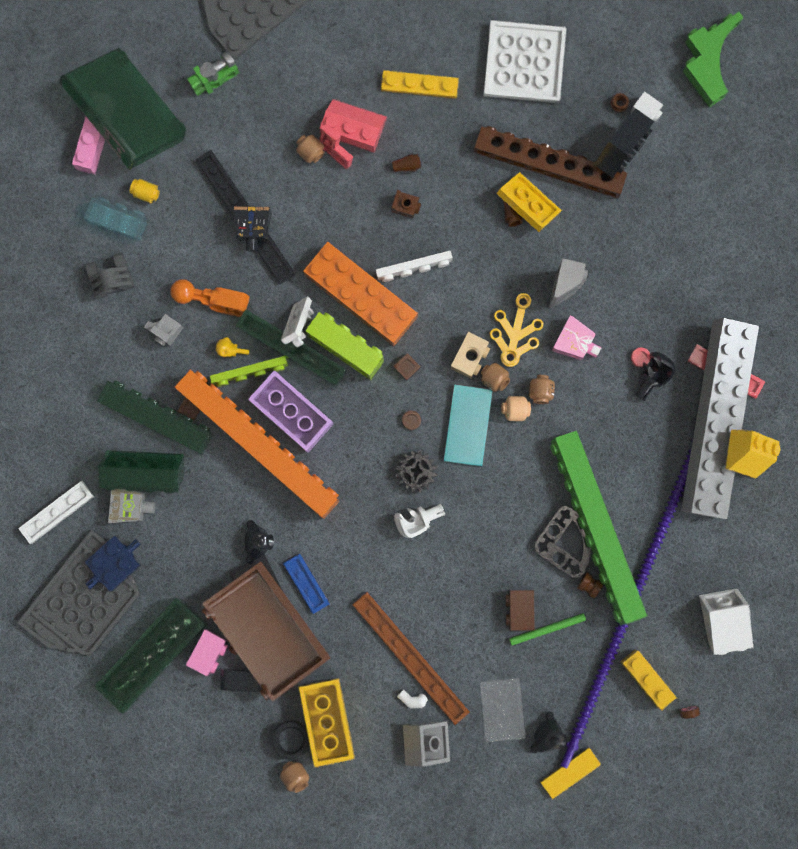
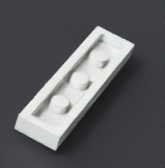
(422, 264)
(56, 512)

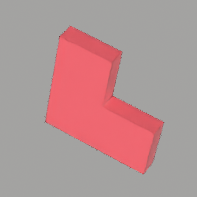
(331, 140)

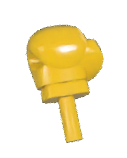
(226, 348)

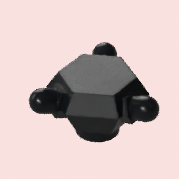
(257, 541)
(548, 736)

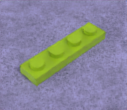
(242, 373)

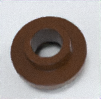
(619, 97)

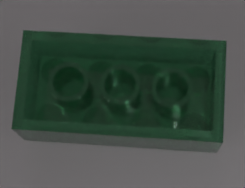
(141, 471)

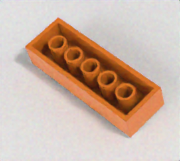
(360, 293)

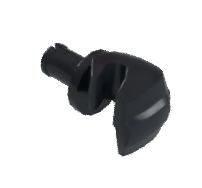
(657, 375)

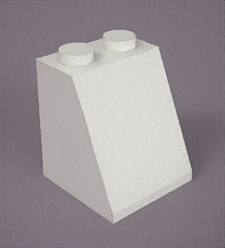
(726, 621)

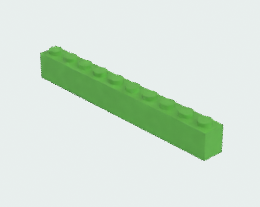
(598, 528)

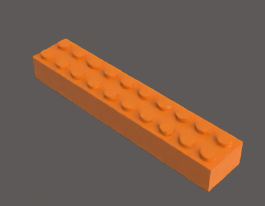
(254, 441)

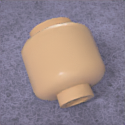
(516, 408)

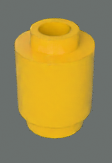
(144, 190)

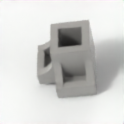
(165, 330)

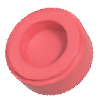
(639, 356)

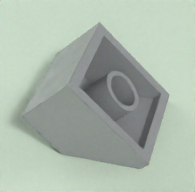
(426, 743)

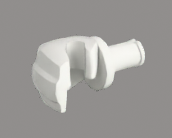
(418, 522)

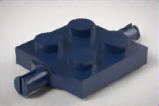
(112, 563)

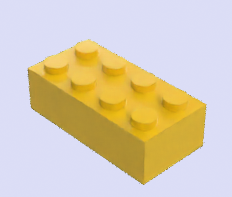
(326, 722)

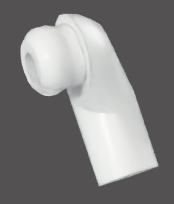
(412, 702)

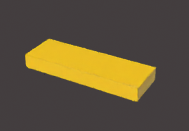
(566, 777)

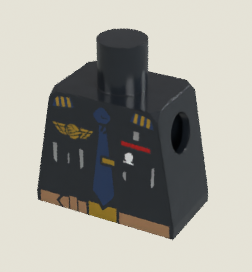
(252, 225)

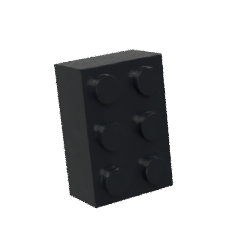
(624, 143)

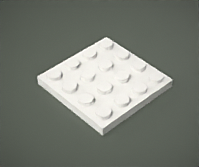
(525, 61)

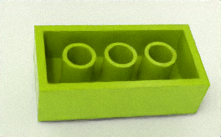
(345, 346)

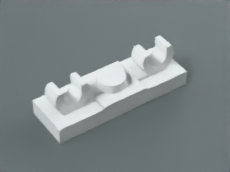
(297, 320)

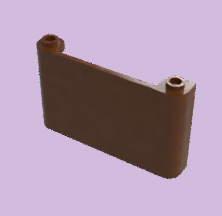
(265, 631)

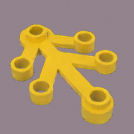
(515, 333)

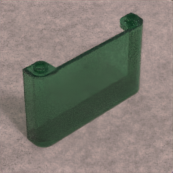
(123, 107)

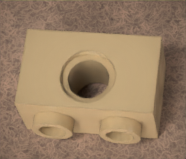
(470, 344)

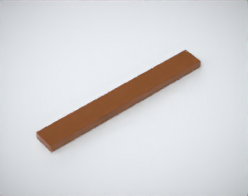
(411, 658)

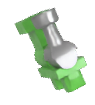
(213, 75)

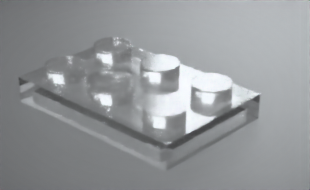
(502, 710)

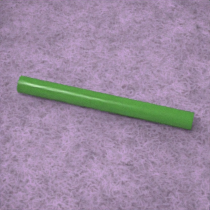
(547, 629)

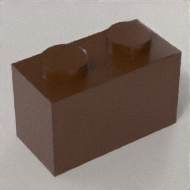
(520, 609)

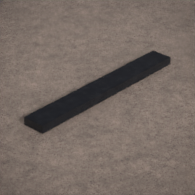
(233, 198)

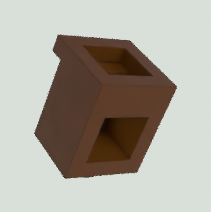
(409, 211)

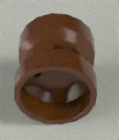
(590, 585)

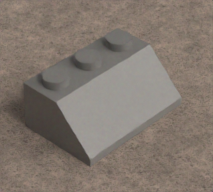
(568, 279)

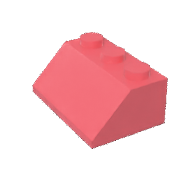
(354, 124)

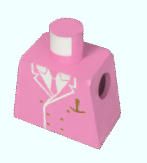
(576, 340)

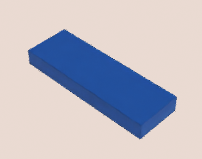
(306, 583)

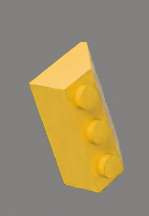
(751, 453)

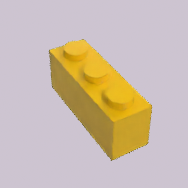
(648, 679)

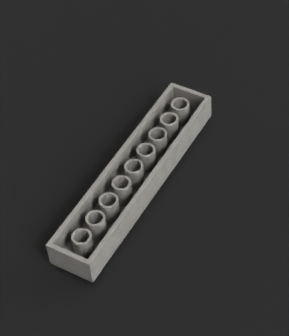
(719, 411)

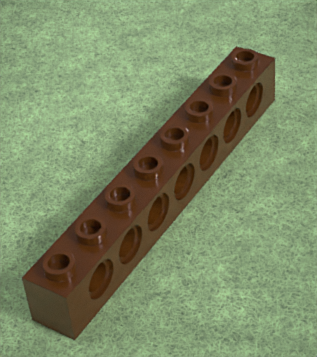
(539, 165)

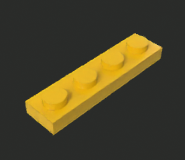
(419, 84)

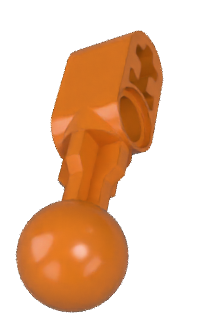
(219, 299)

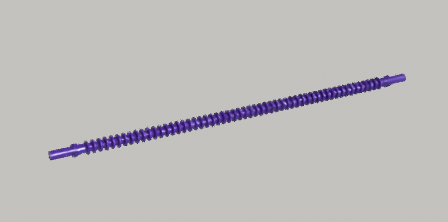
(609, 656)

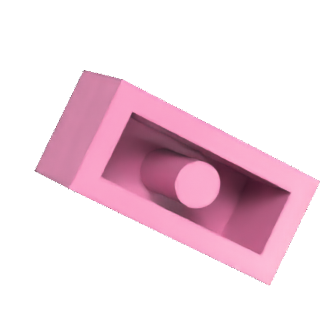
(207, 653)

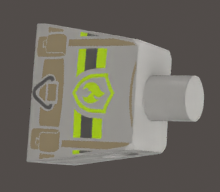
(128, 506)

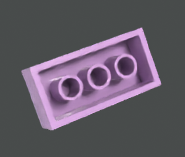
(291, 411)

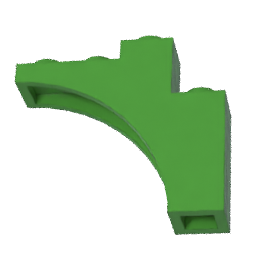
(704, 68)

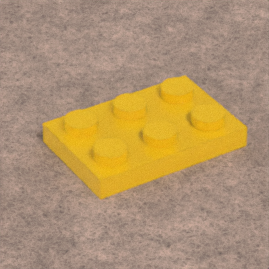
(529, 202)

